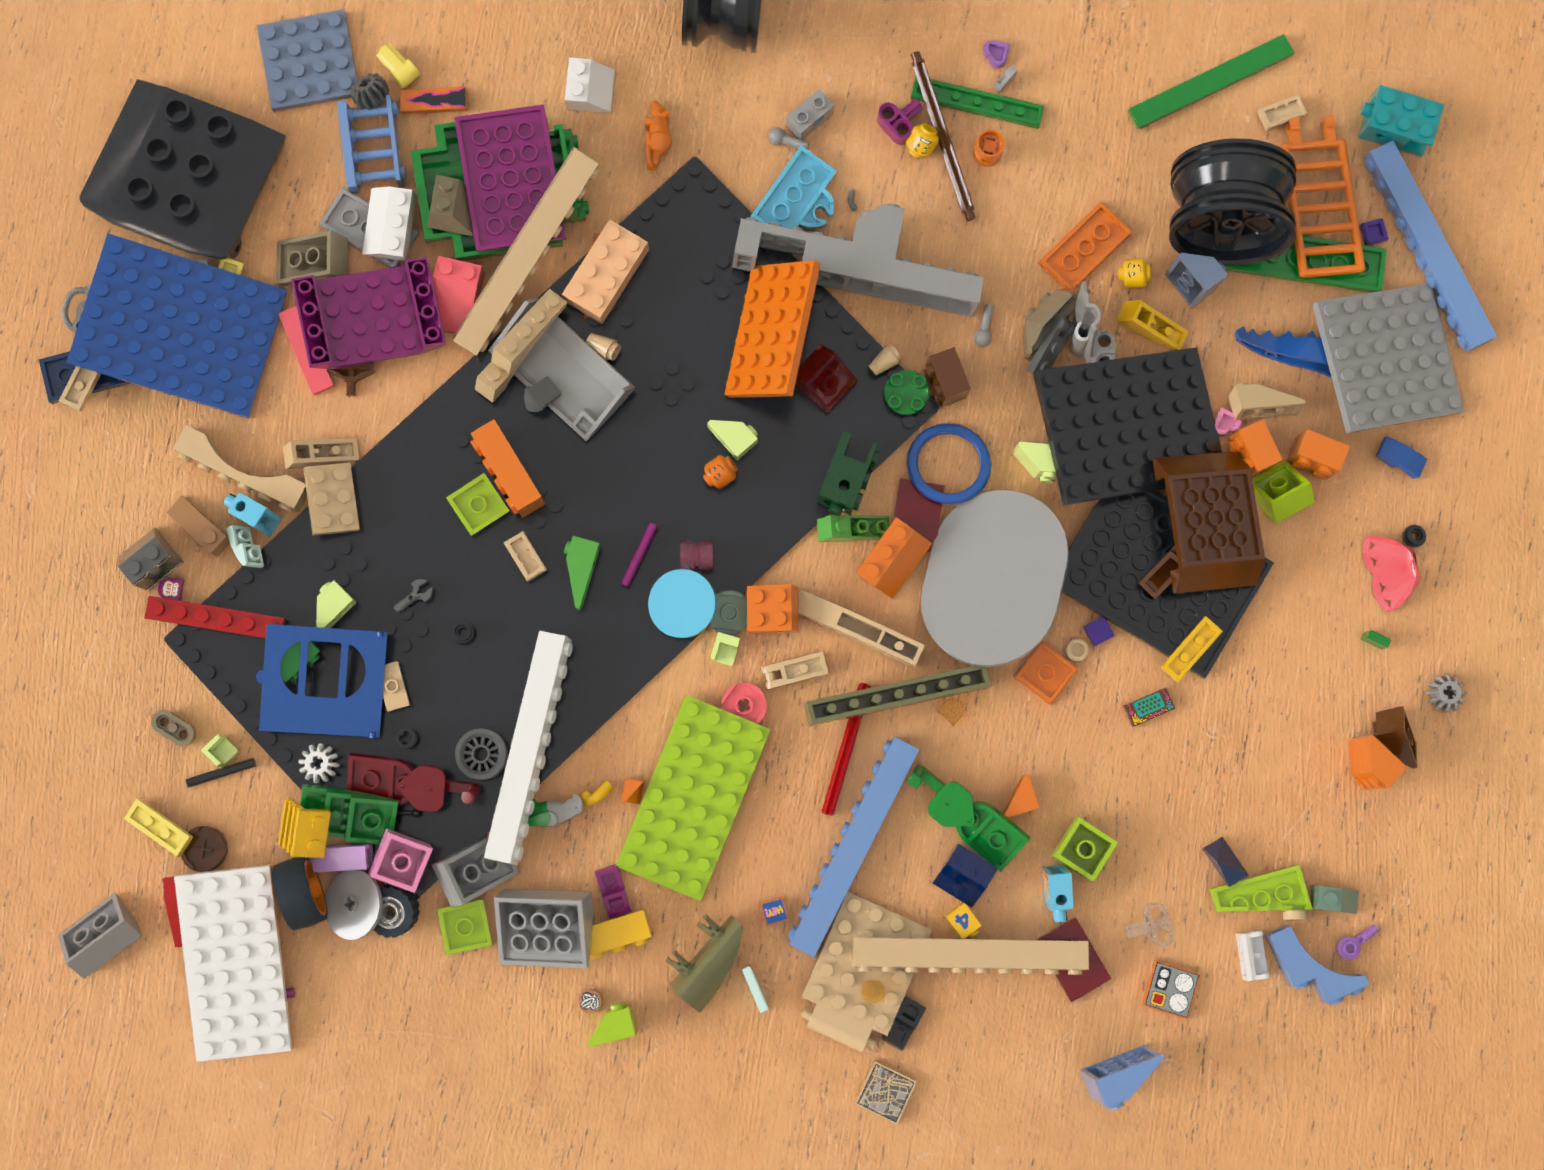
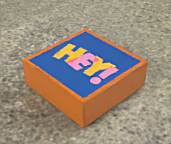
(774, 911)

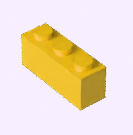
(619, 932)

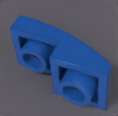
(1401, 456)

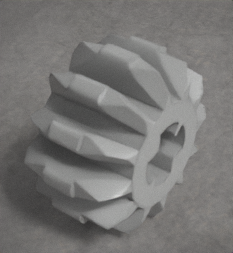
(1449, 685)

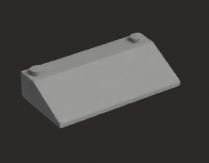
(587, 381)

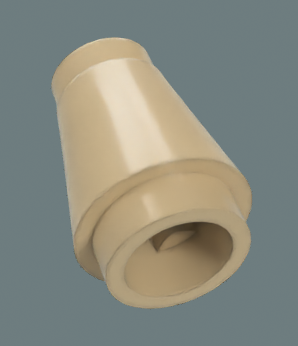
(606, 347)
(885, 360)

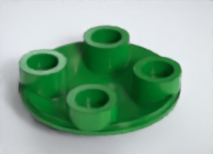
(906, 392)

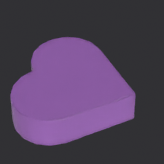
(996, 53)

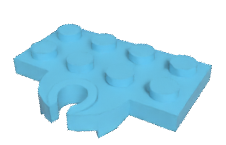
(798, 193)

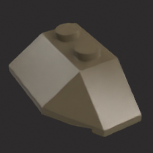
(1038, 321)

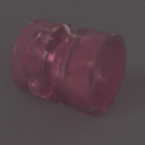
(696, 554)

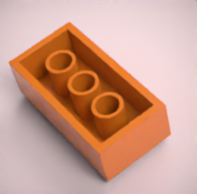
(510, 473)

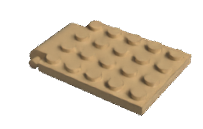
(837, 985)

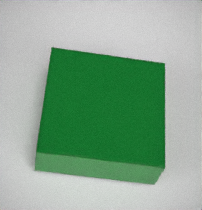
(1376, 639)

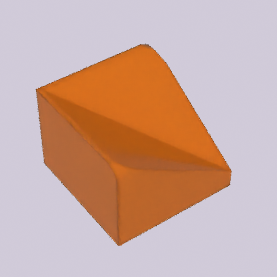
(632, 791)

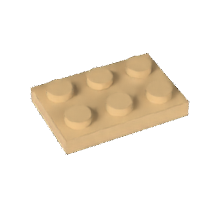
(331, 498)

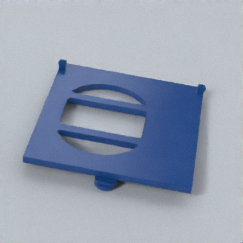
(342, 715)

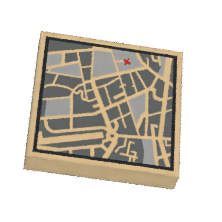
(885, 1092)

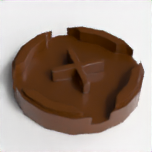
(205, 850)

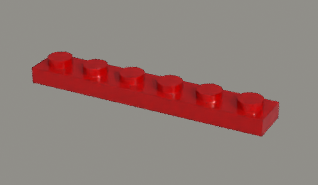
(209, 617)

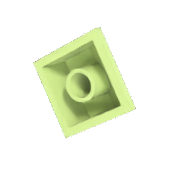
(1036, 460)

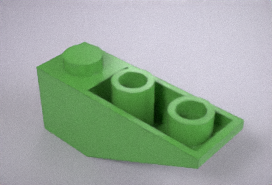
(851, 528)

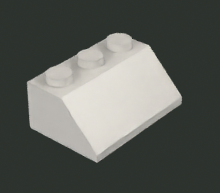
(389, 223)

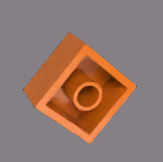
(1255, 447)
(1317, 454)
(772, 609)

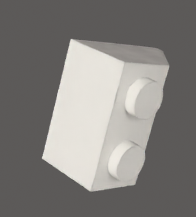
(589, 86)

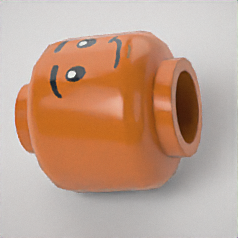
(720, 471)

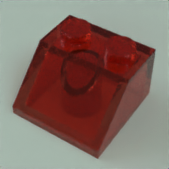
(824, 378)

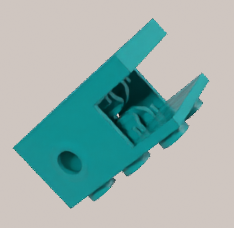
(1401, 119)

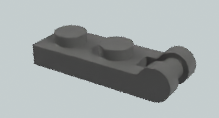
(1052, 344)

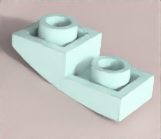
(243, 546)

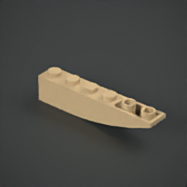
(860, 629)

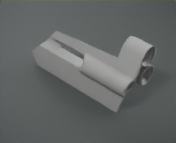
(1086, 335)

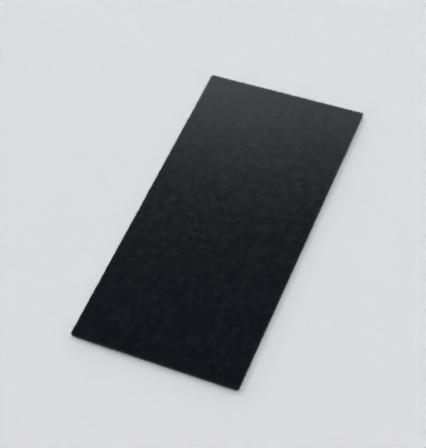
(636, 469)

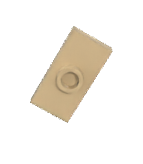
(1281, 112)
(525, 556)
(394, 688)

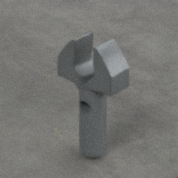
(412, 597)

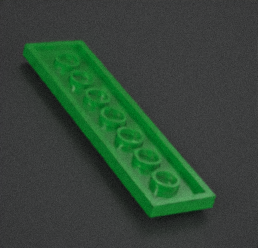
(1286, 267)

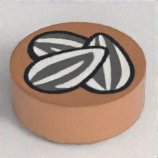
(590, 1001)

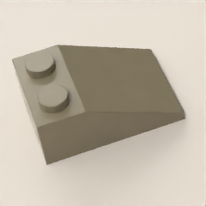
(313, 254)

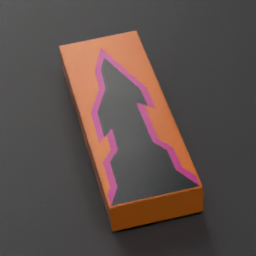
(433, 100)

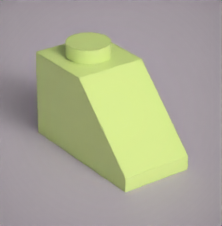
(734, 436)
(332, 604)

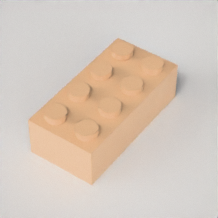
(605, 271)

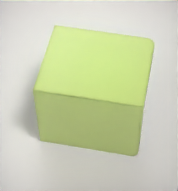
(725, 649)
(220, 750)

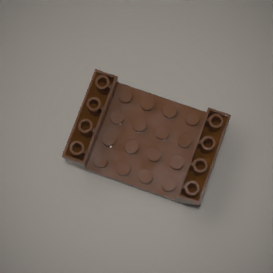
(1212, 521)

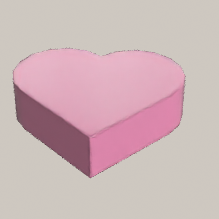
(1226, 423)

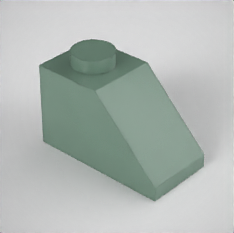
(1334, 899)

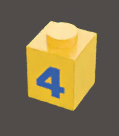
(963, 921)

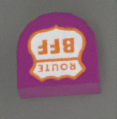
(171, 588)

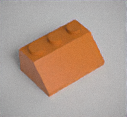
(893, 557)
(1373, 763)

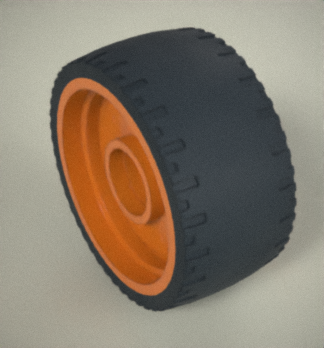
(299, 893)

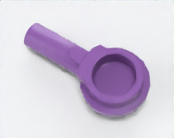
(1349, 947)

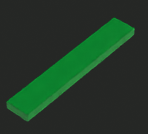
(983, 103)

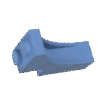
(1300, 968)

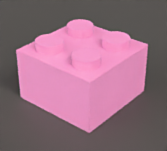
(400, 860)

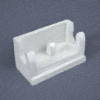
(1252, 955)

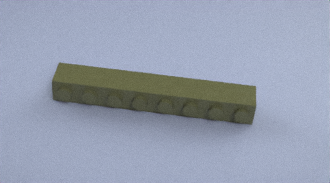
(896, 695)

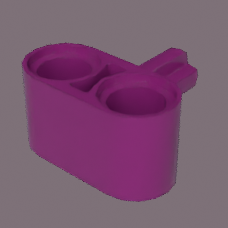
(899, 121)

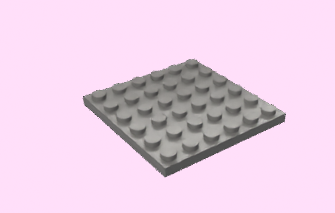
(1388, 358)

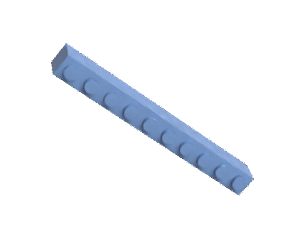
(1429, 247)
(852, 849)

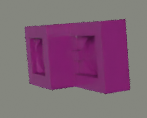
(613, 891)

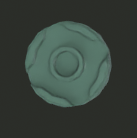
(730, 612)

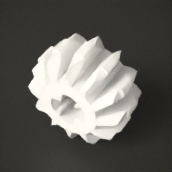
(311, 759)

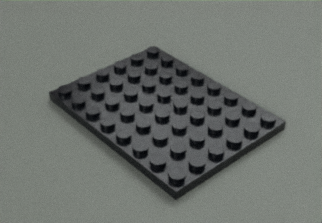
(1118, 416)
(1115, 552)

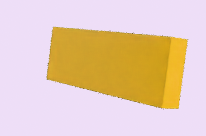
(1191, 649)

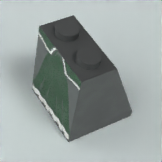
(149, 560)

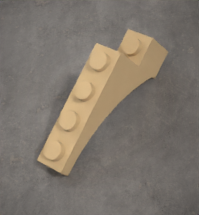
(517, 344)

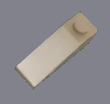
(1258, 401)
(320, 452)

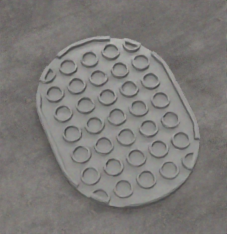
(995, 578)

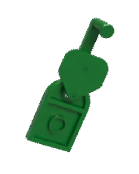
(991, 835)

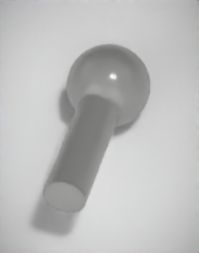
(777, 137)
(983, 336)

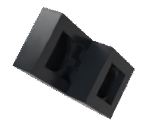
(904, 1023)

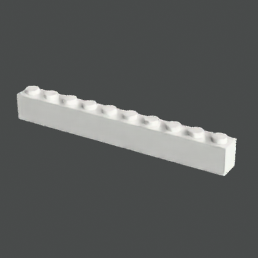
(528, 748)

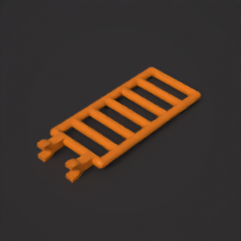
(1329, 141)

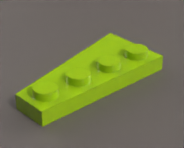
(1266, 892)

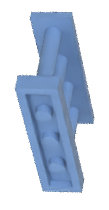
(353, 157)

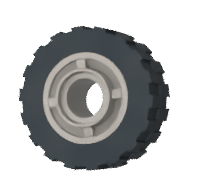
(406, 911)

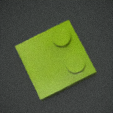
(477, 504)
(464, 927)

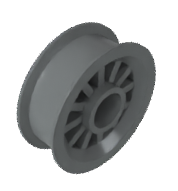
(465, 741)

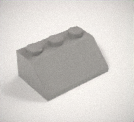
(98, 936)

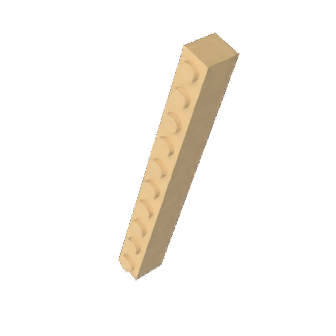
(525, 251)
(970, 954)

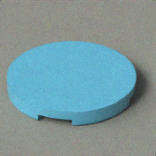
(682, 603)

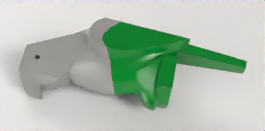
(555, 813)

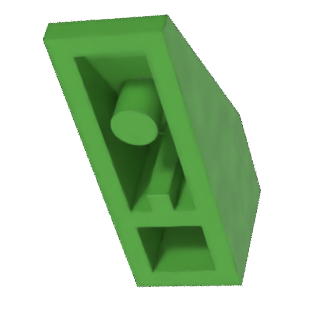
(581, 562)

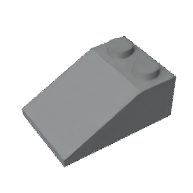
(469, 874)

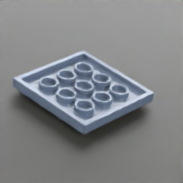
(307, 60)

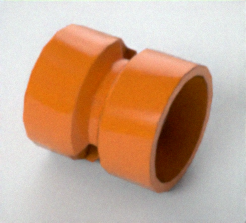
(989, 147)

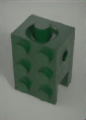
(846, 479)

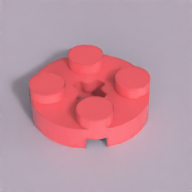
(742, 692)

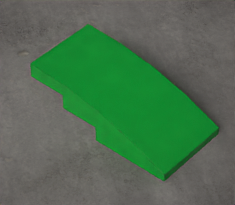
(354, 814)

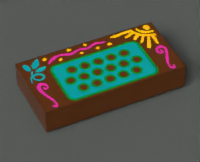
(1149, 707)

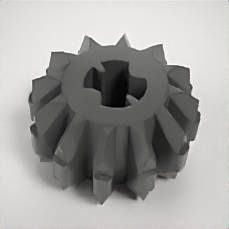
(369, 91)

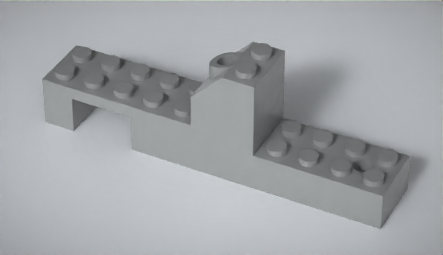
(866, 262)

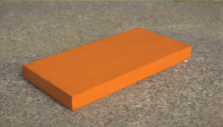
(1085, 247)

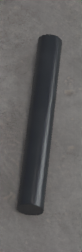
(221, 772)

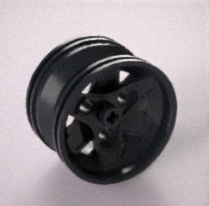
(730, 19)
(1233, 201)

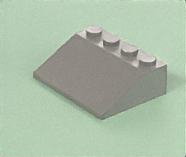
(544, 927)

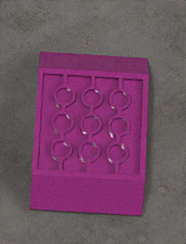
(369, 315)

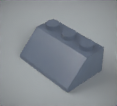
(1196, 276)

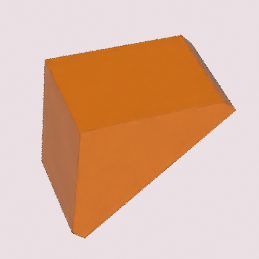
(1022, 799)

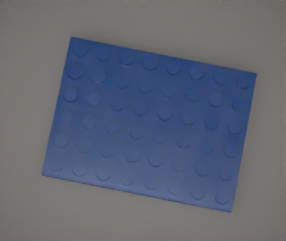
(177, 326)

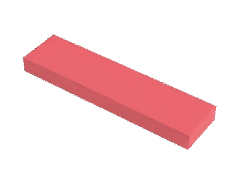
(317, 379)

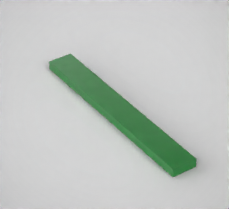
(1211, 81)

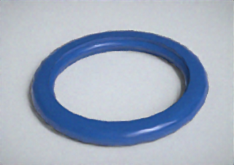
(946, 498)

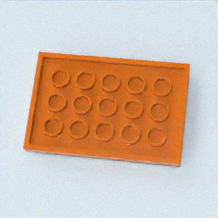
(772, 330)

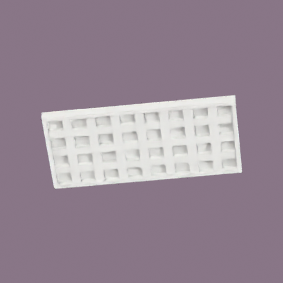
(233, 963)

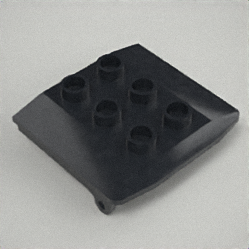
(181, 171)

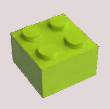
(1084, 849)

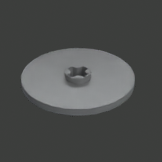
(356, 920)

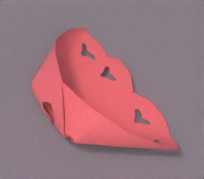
(1392, 569)

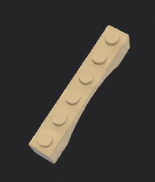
(200, 448)

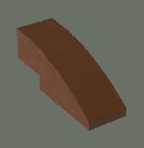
(1159, 576)

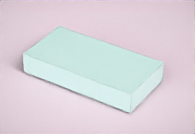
(755, 988)

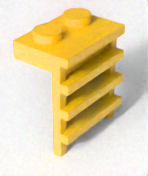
(303, 830)

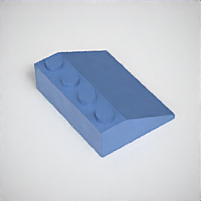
(1120, 1076)

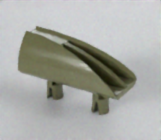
(709, 967)

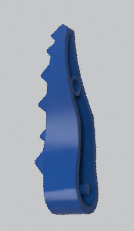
(1294, 351)

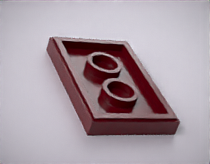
(918, 510)
(1078, 985)

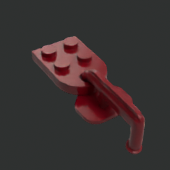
(420, 786)

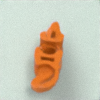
(657, 135)

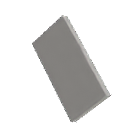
(349, 218)

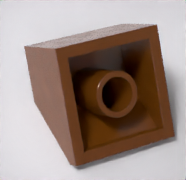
(1396, 735)

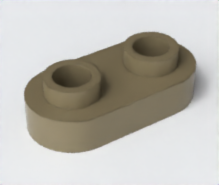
(174, 728)

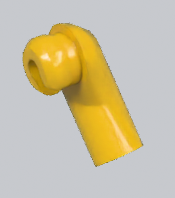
(601, 792)

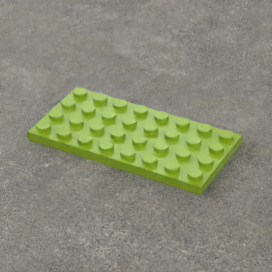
(693, 798)

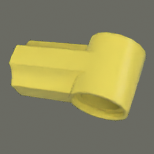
(401, 69)

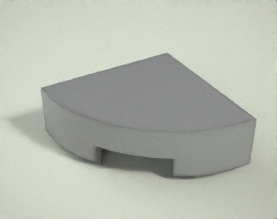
(1009, 76)

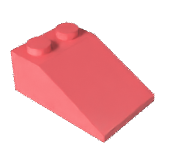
(456, 290)

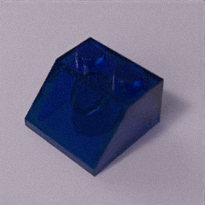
(965, 875)

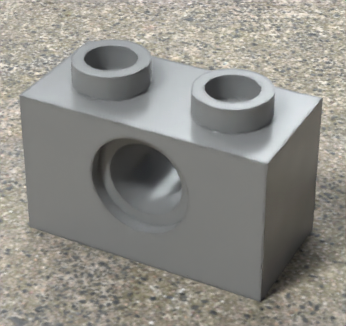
(810, 115)

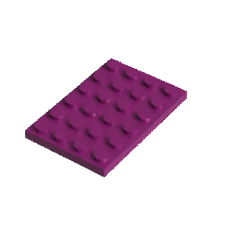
(505, 171)

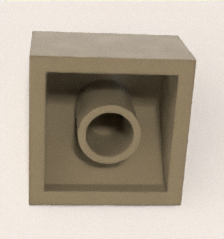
(450, 206)

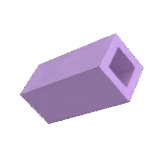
(344, 858)

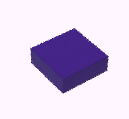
(1374, 232)
(1098, 631)

